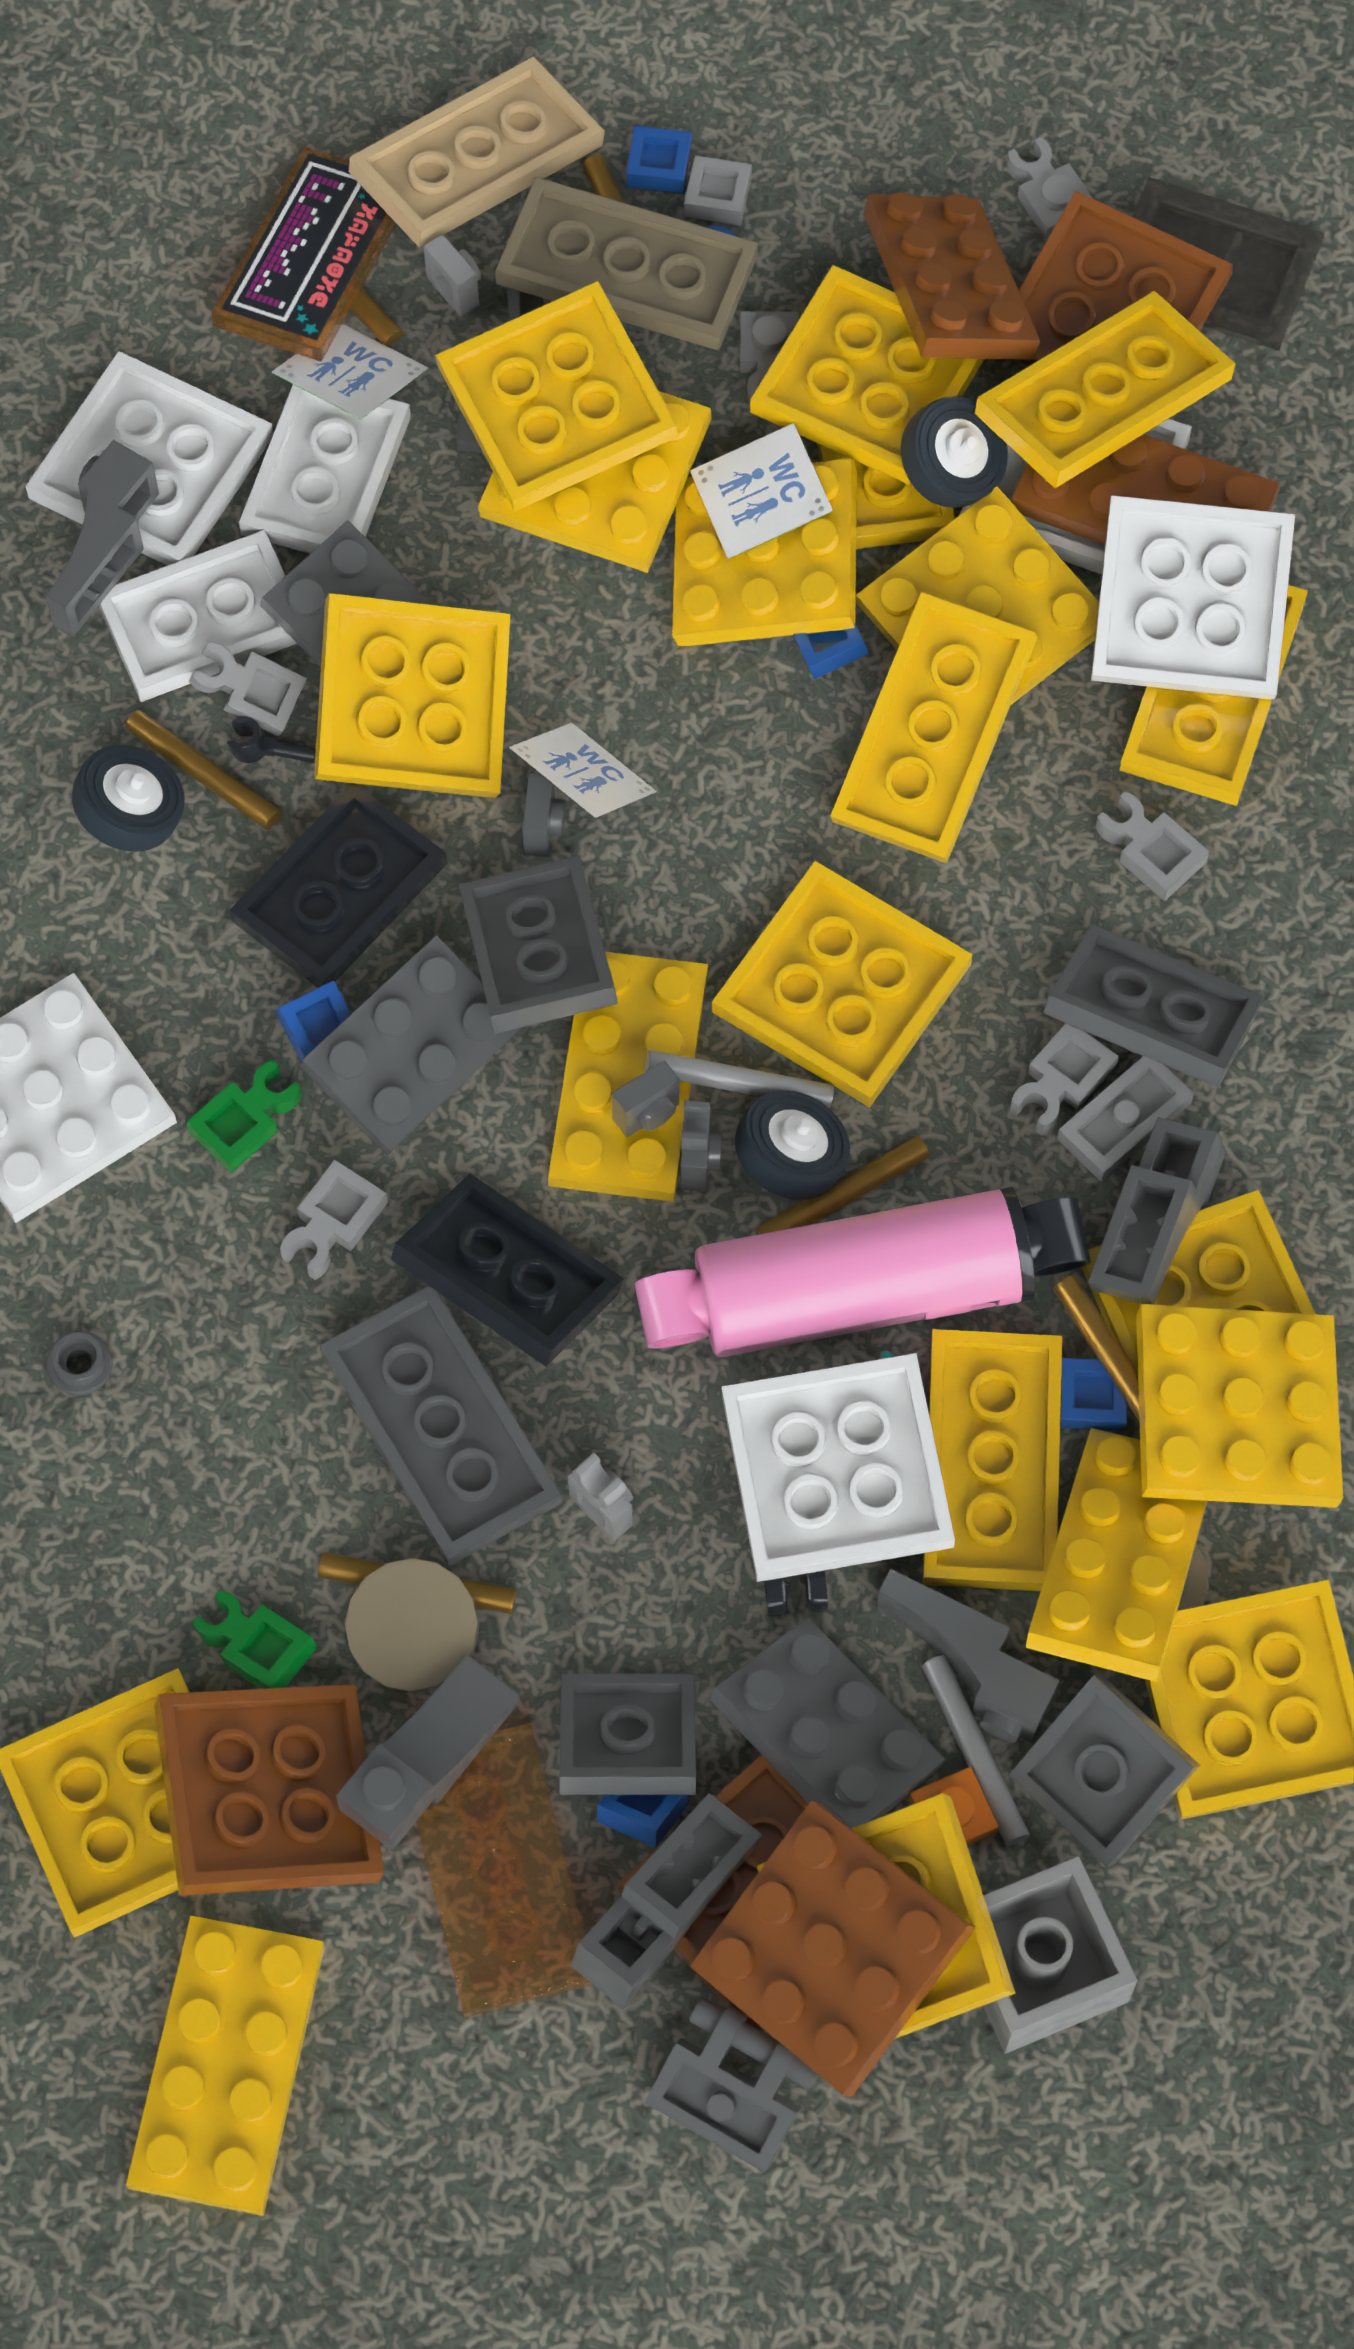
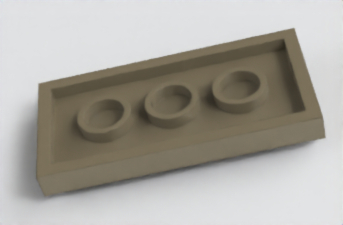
(648, 264)

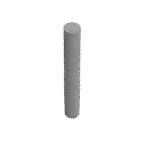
(737, 1078)
(975, 1749)

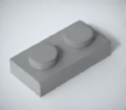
(1124, 1116)

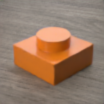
(968, 1800)

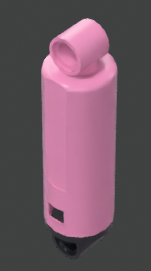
(863, 1272)

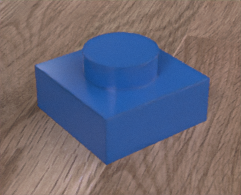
(659, 159)
(831, 649)
(313, 1017)
(1090, 1397)
(641, 1816)

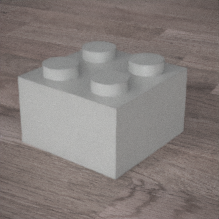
(1057, 1955)

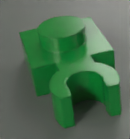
(240, 1122)
(257, 1648)

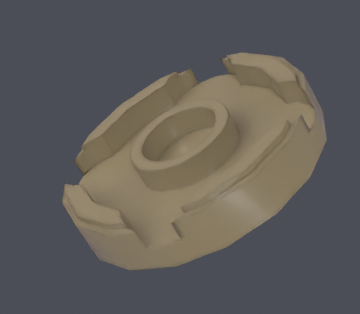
(411, 1624)

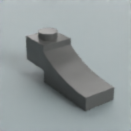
(114, 496)
(1157, 1210)
(1007, 1692)
(427, 1753)
(664, 1900)

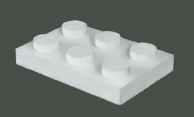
(322, 470)
(176, 610)

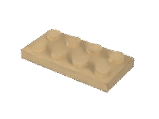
(476, 151)

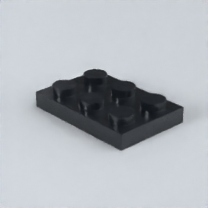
(338, 886)
(507, 1269)

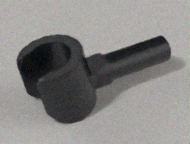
(260, 745)

